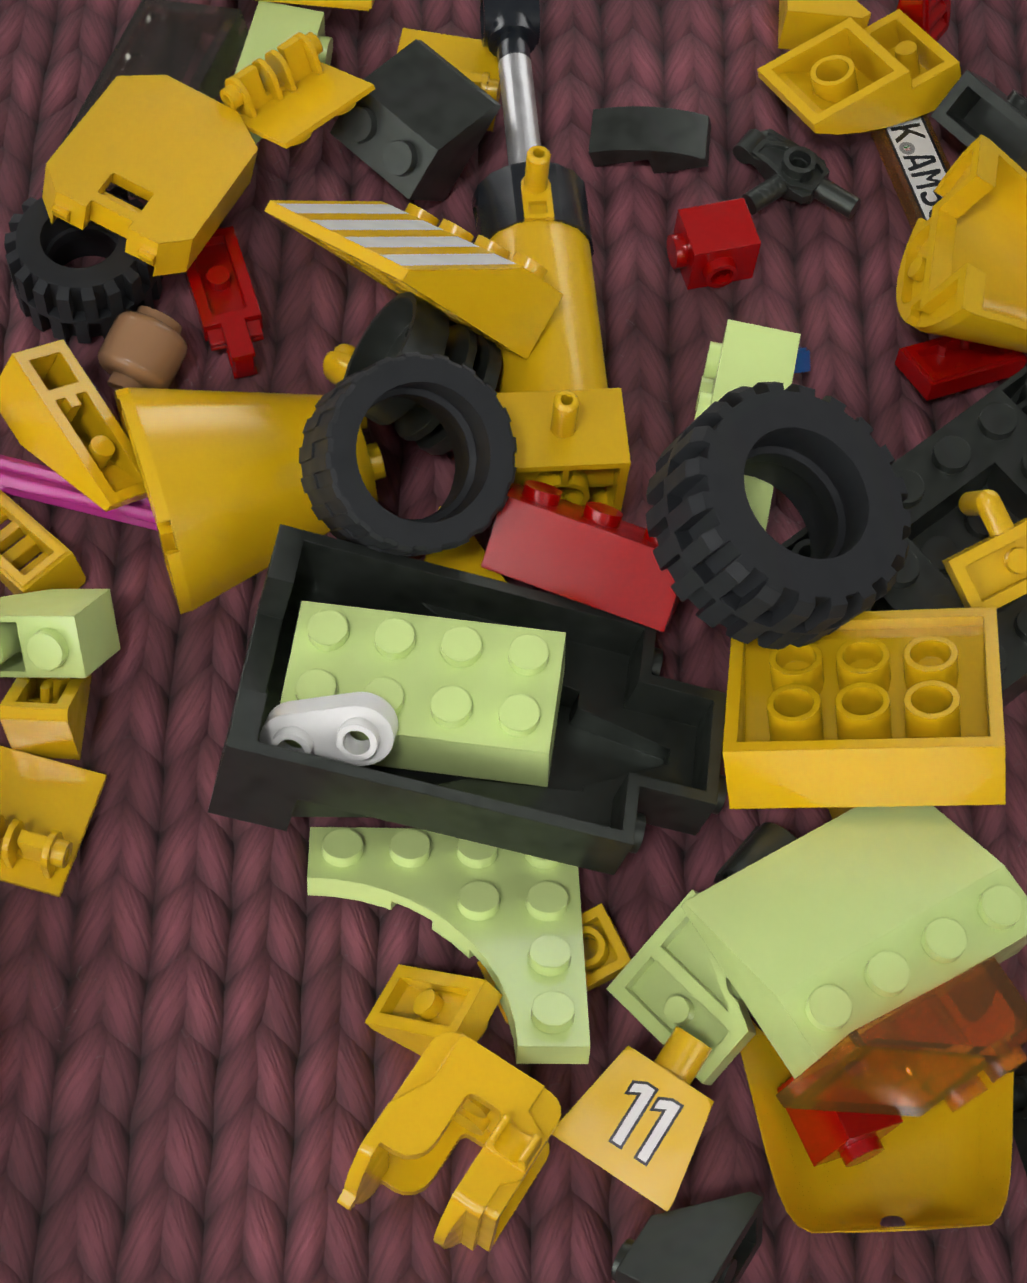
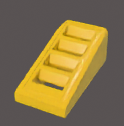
(50, 570)

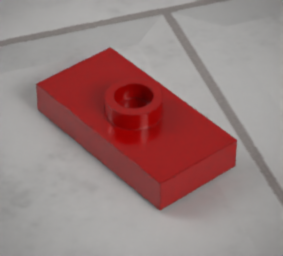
(955, 365)

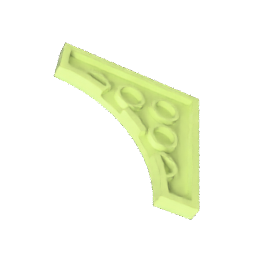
(491, 904)

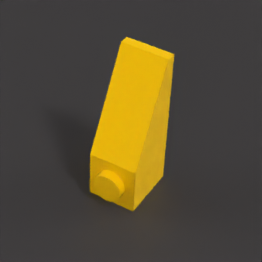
(69, 425)

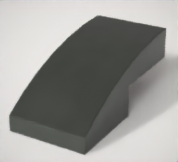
(662, 135)

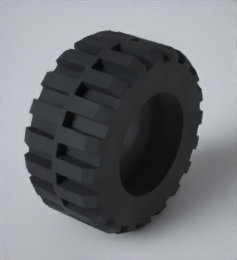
(831, 477)

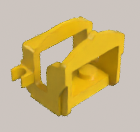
(450, 1096)

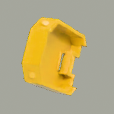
(164, 146)

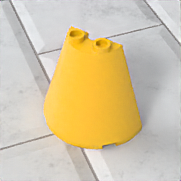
(969, 259)
(224, 479)

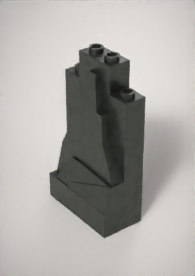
(624, 740)

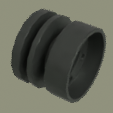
(412, 326)

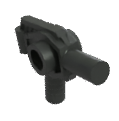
(789, 173)

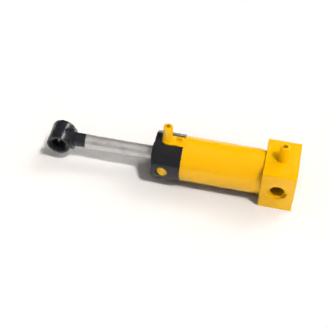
(559, 398)

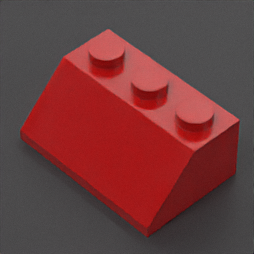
(580, 554)

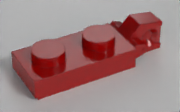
(226, 301)

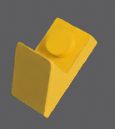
(429, 1002)

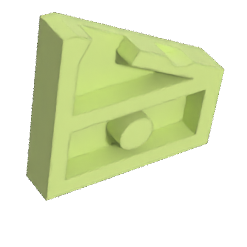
(683, 986)

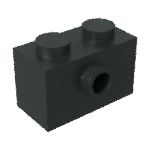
(981, 108)

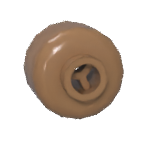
(143, 350)

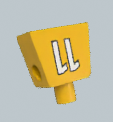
(643, 1118)

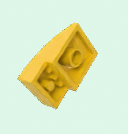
(863, 76)

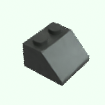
(418, 122)

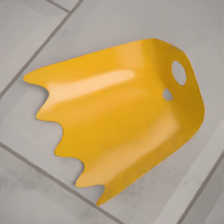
(932, 1168)

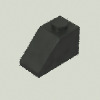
(694, 1243)

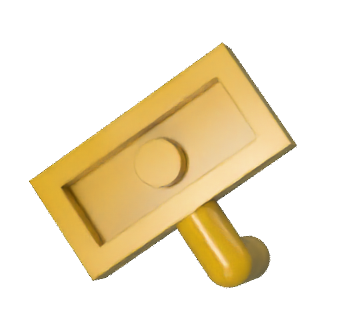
(995, 567)

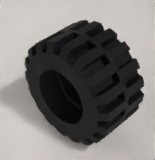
(75, 299)

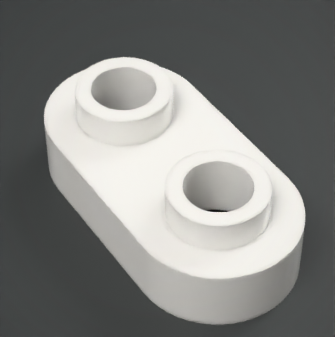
(324, 727)

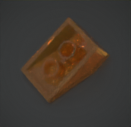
(922, 1051)

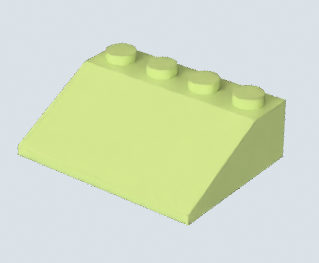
(857, 923)

